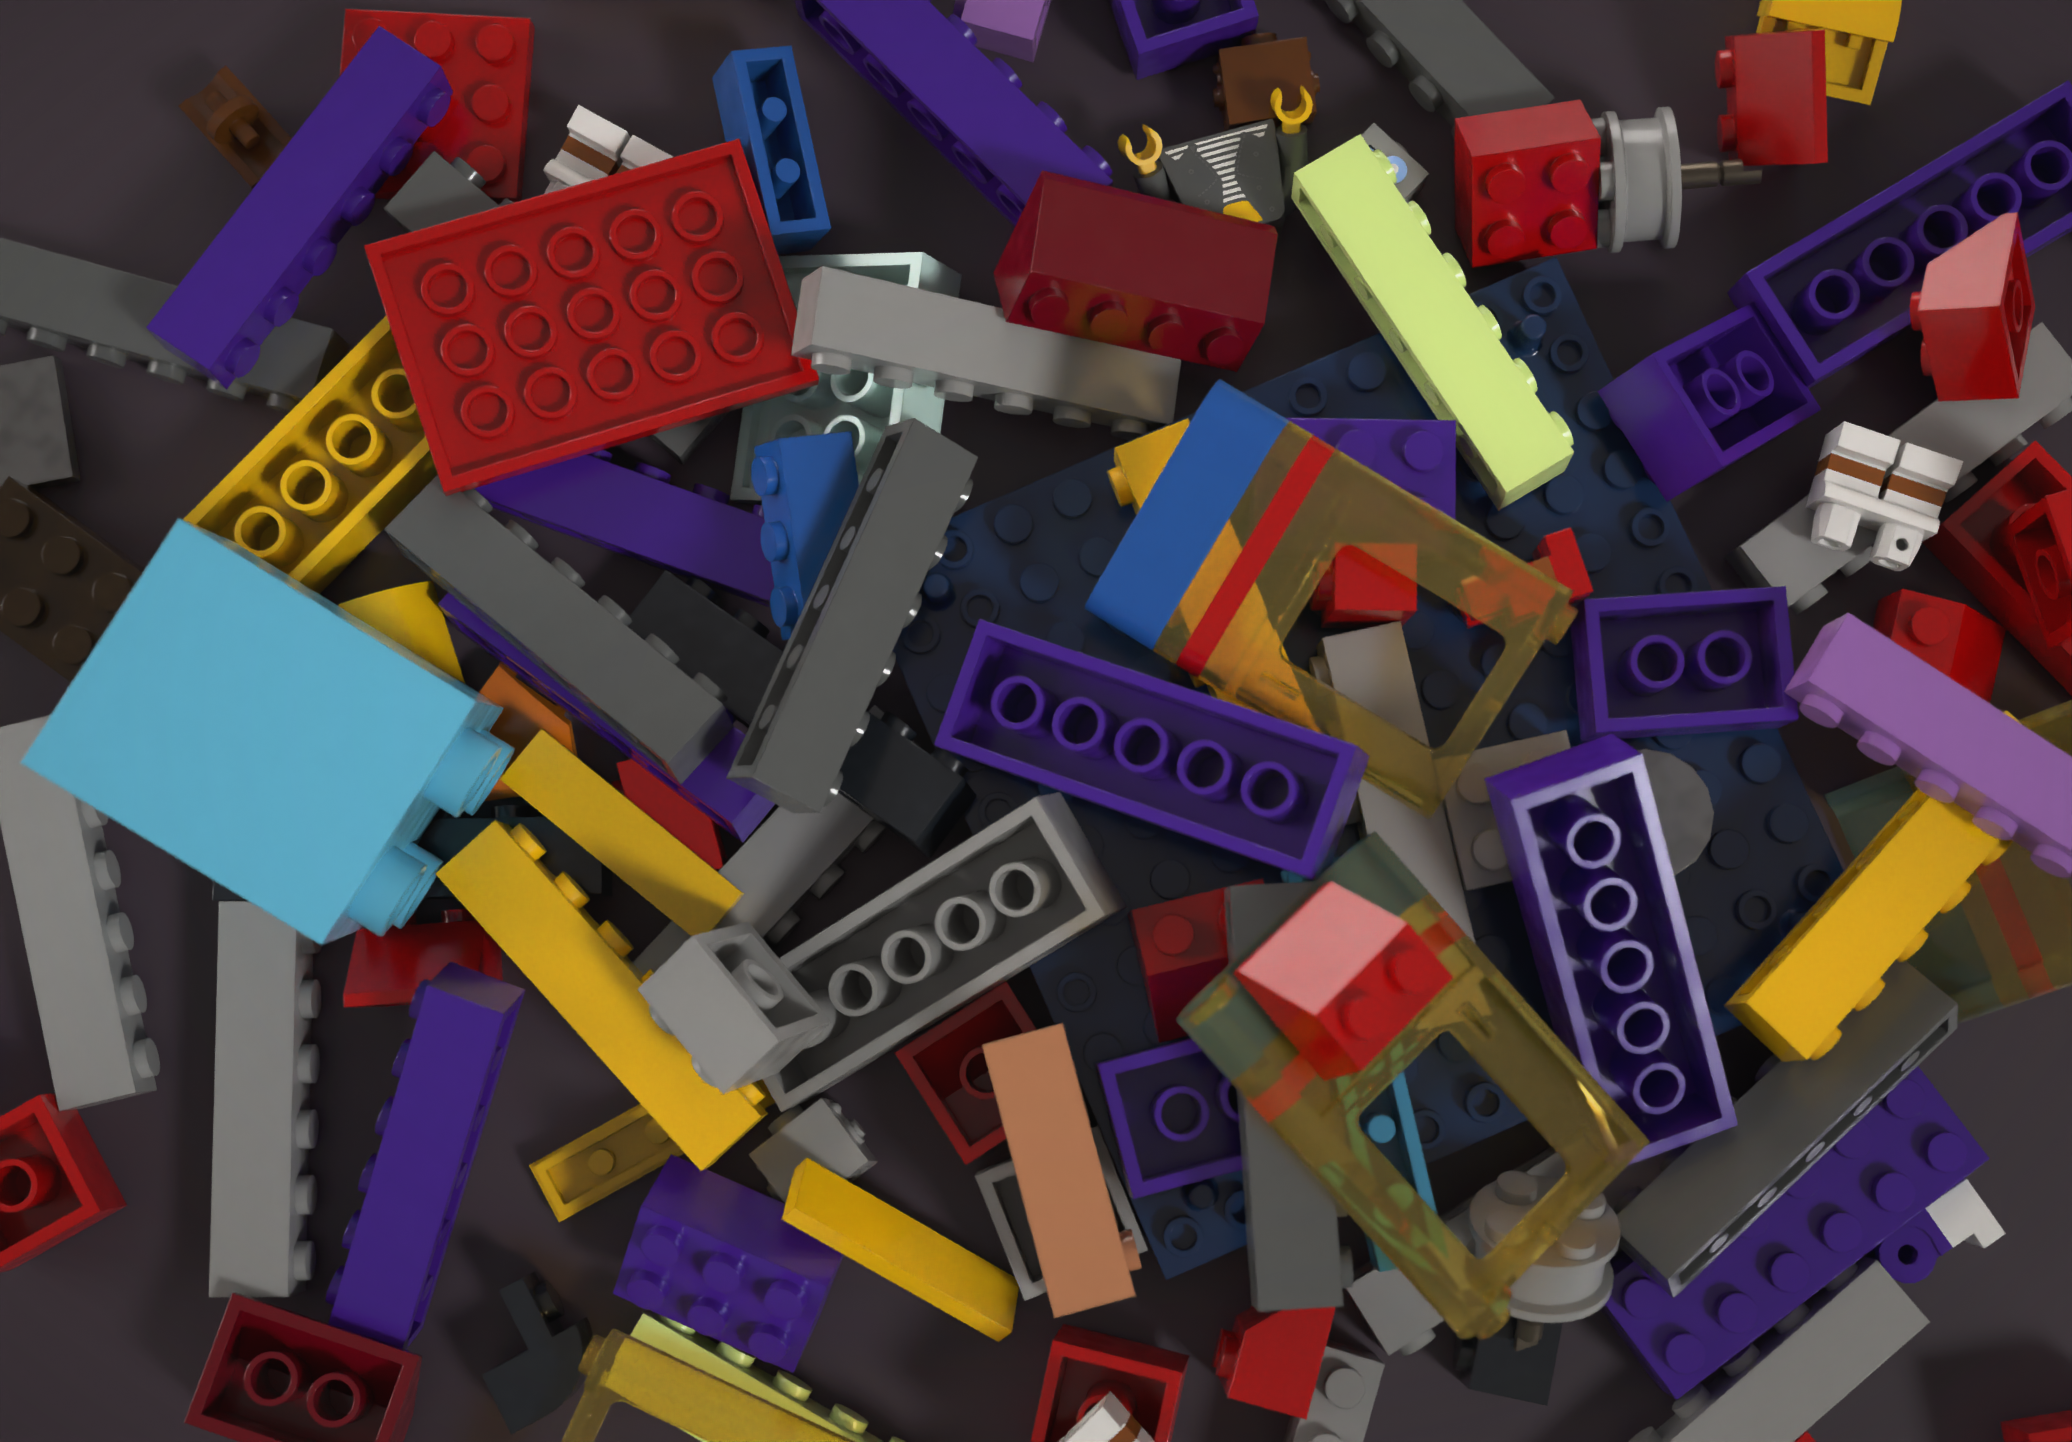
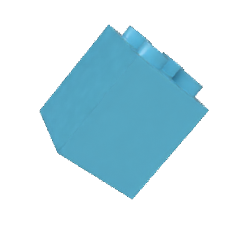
(271, 739)

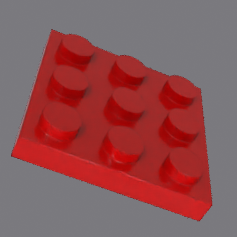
(490, 81)

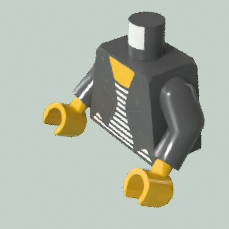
(1230, 172)

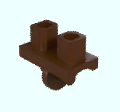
(237, 125)

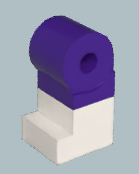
(1949, 1220)

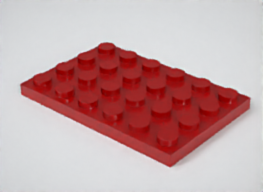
(590, 316)

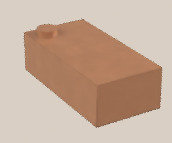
(1060, 1172)

